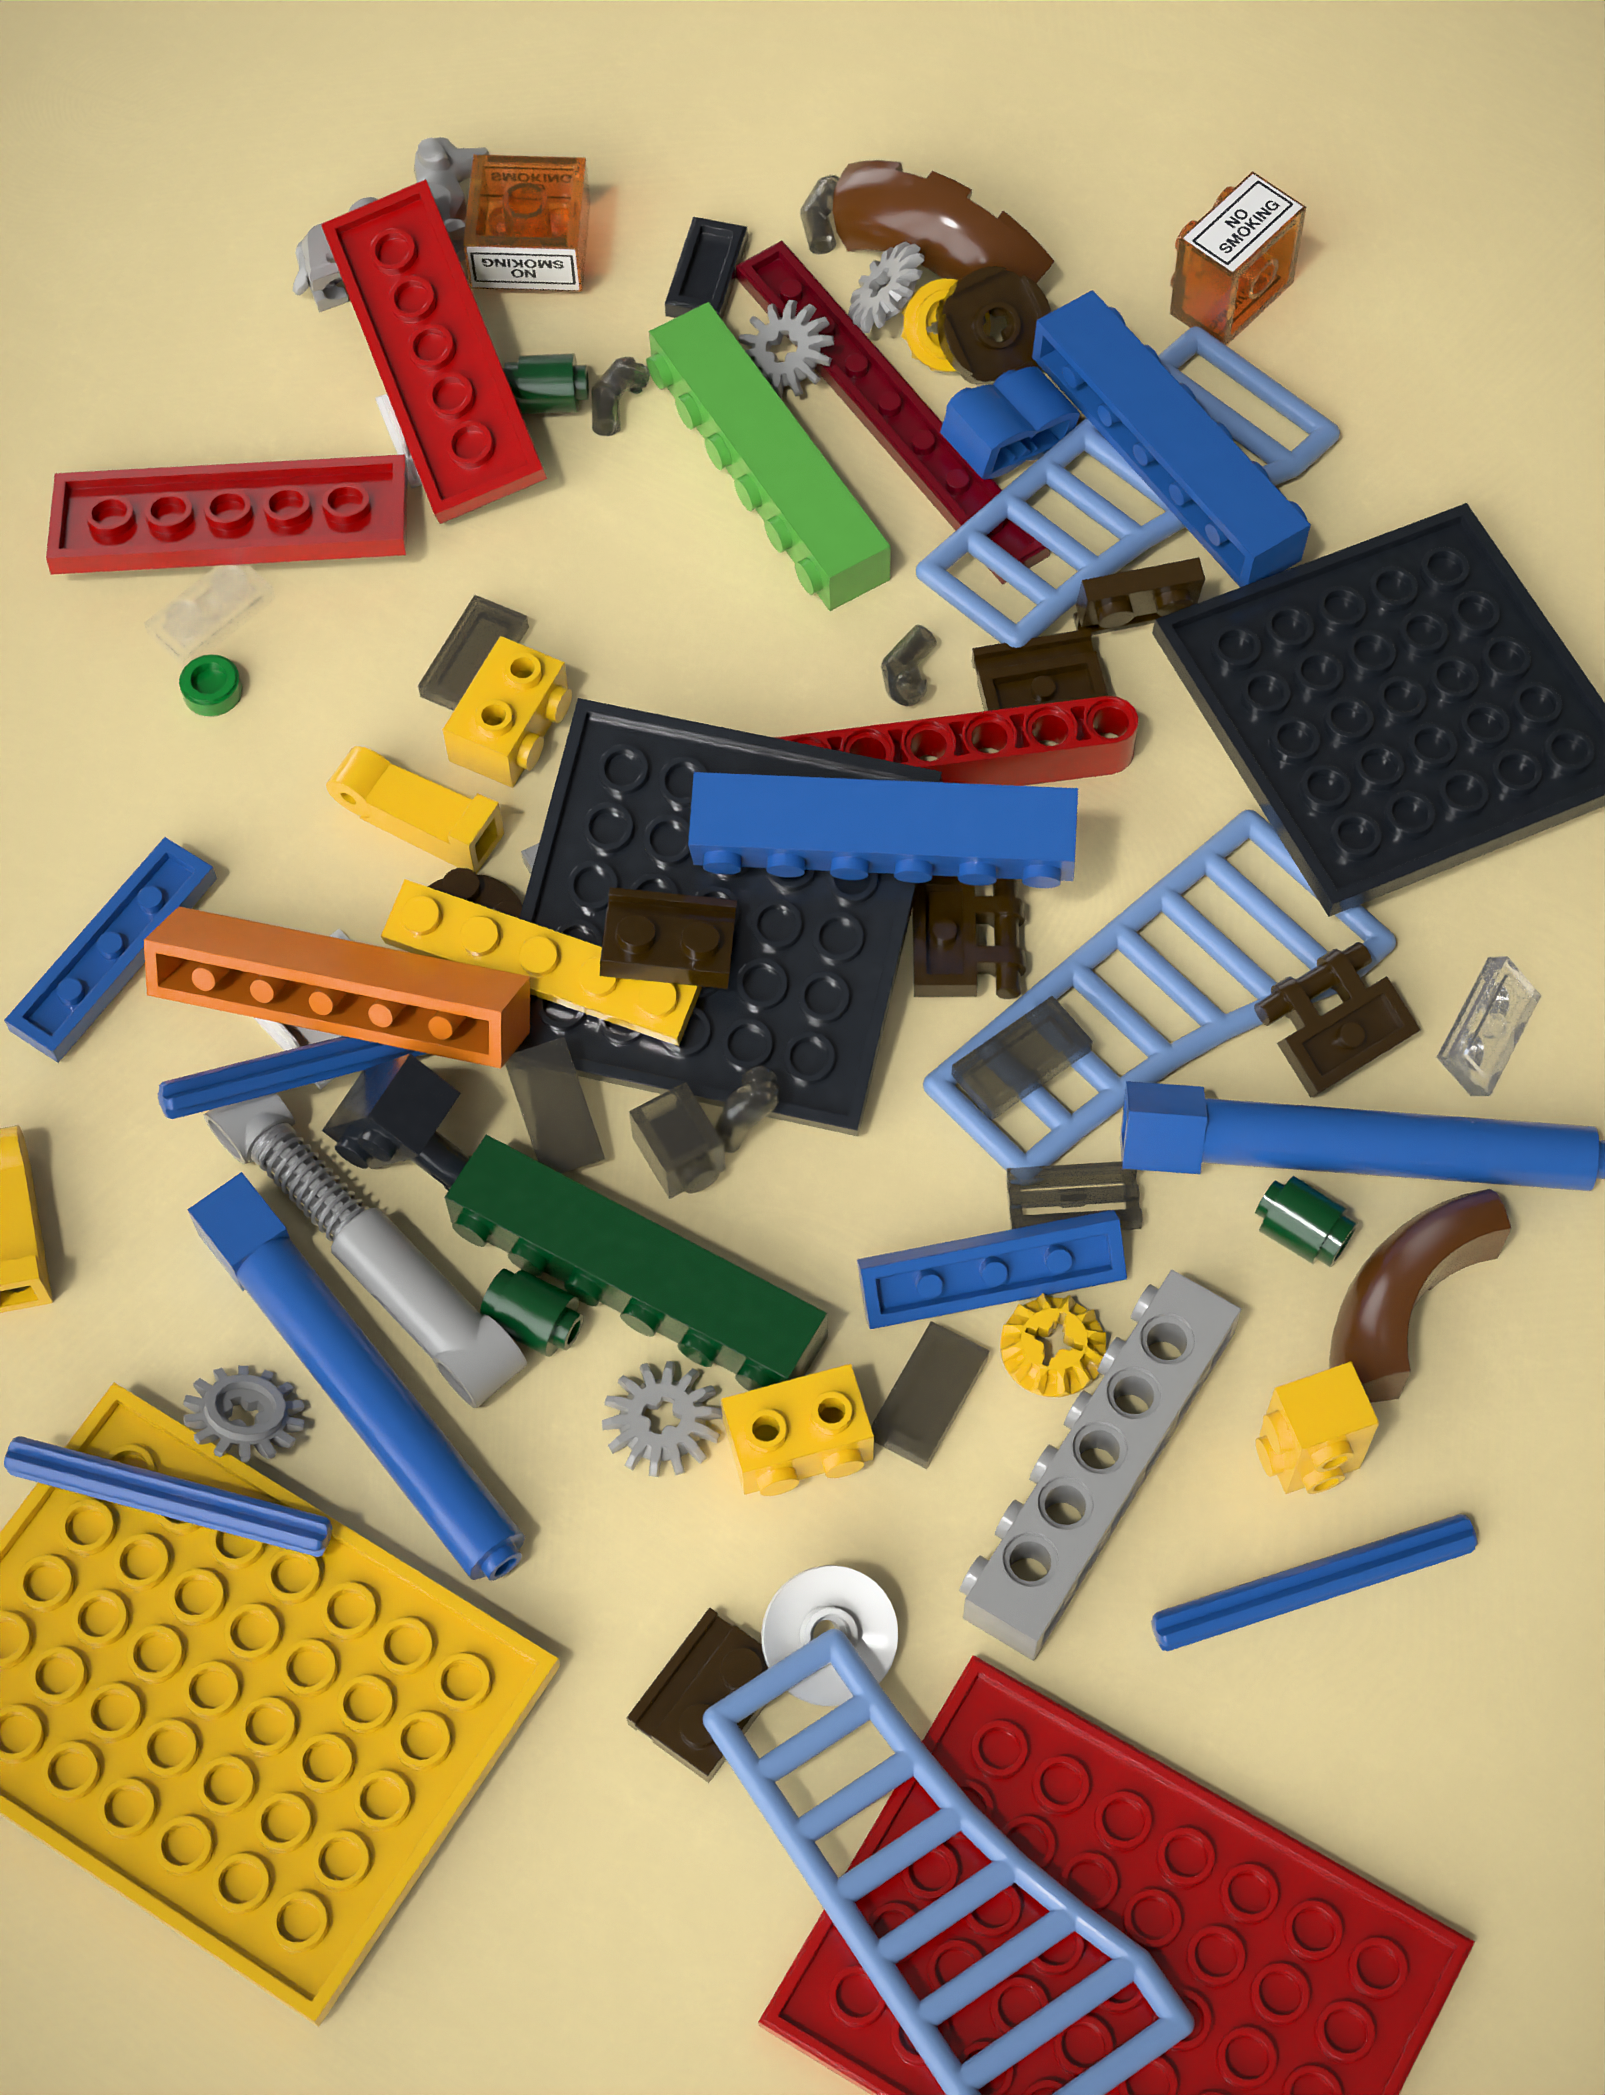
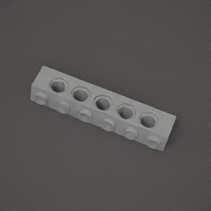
(1027, 1611)

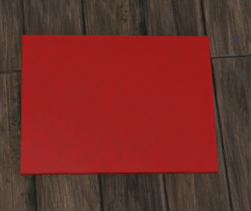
(1275, 1950)

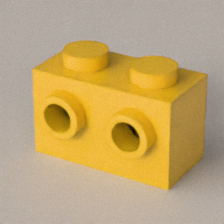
(507, 712)
(1317, 1430)
(798, 1431)

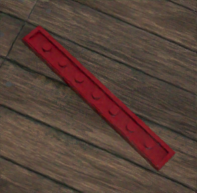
(884, 401)

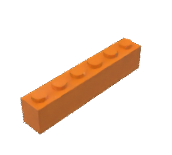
(338, 986)

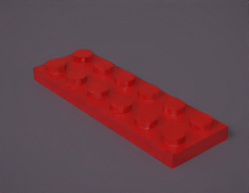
(433, 352)
(228, 514)

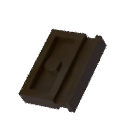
(1137, 596)
(1039, 672)
(668, 938)
(700, 1673)

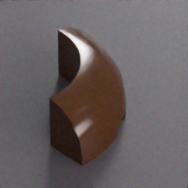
(883, 207)
(1413, 1259)

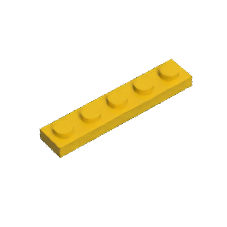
(558, 964)

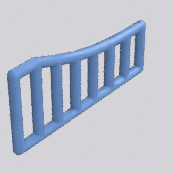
(1133, 537)
(1162, 1055)
(956, 1814)

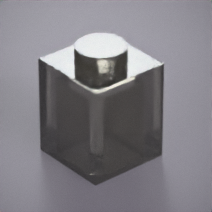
(678, 1141)

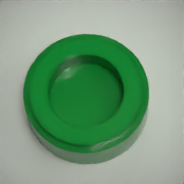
(210, 685)

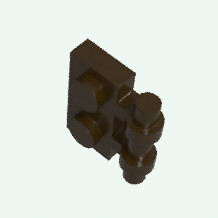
(945, 938)
(1346, 1036)

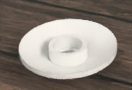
(852, 1605)

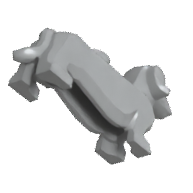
(443, 169)

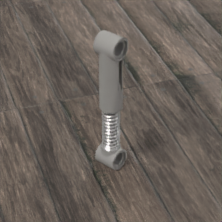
(465, 1346)

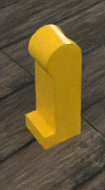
(417, 809)
(21, 1237)

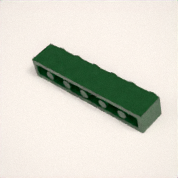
(634, 1267)

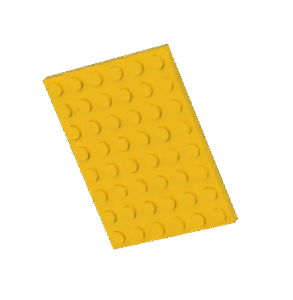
(241, 1722)

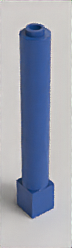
(1181, 1129)
(357, 1379)

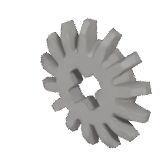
(880, 302)
(802, 333)
(252, 1393)
(673, 1440)

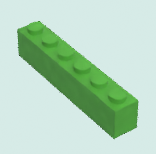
(769, 457)

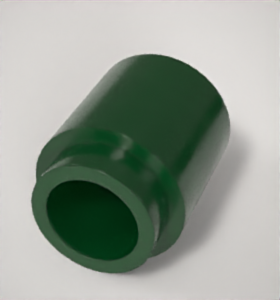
(548, 383)
(1305, 1221)
(533, 1311)

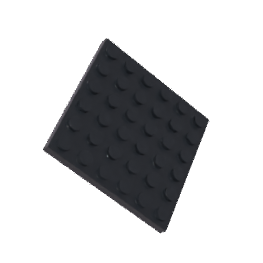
(1394, 706)
(807, 950)

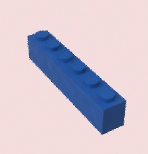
(1170, 440)
(883, 828)

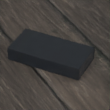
(706, 267)

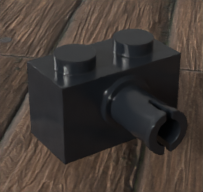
(395, 1118)

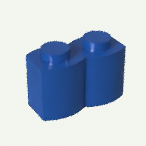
(1008, 421)

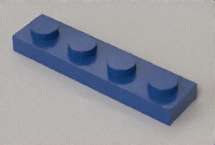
(108, 950)
(992, 1269)

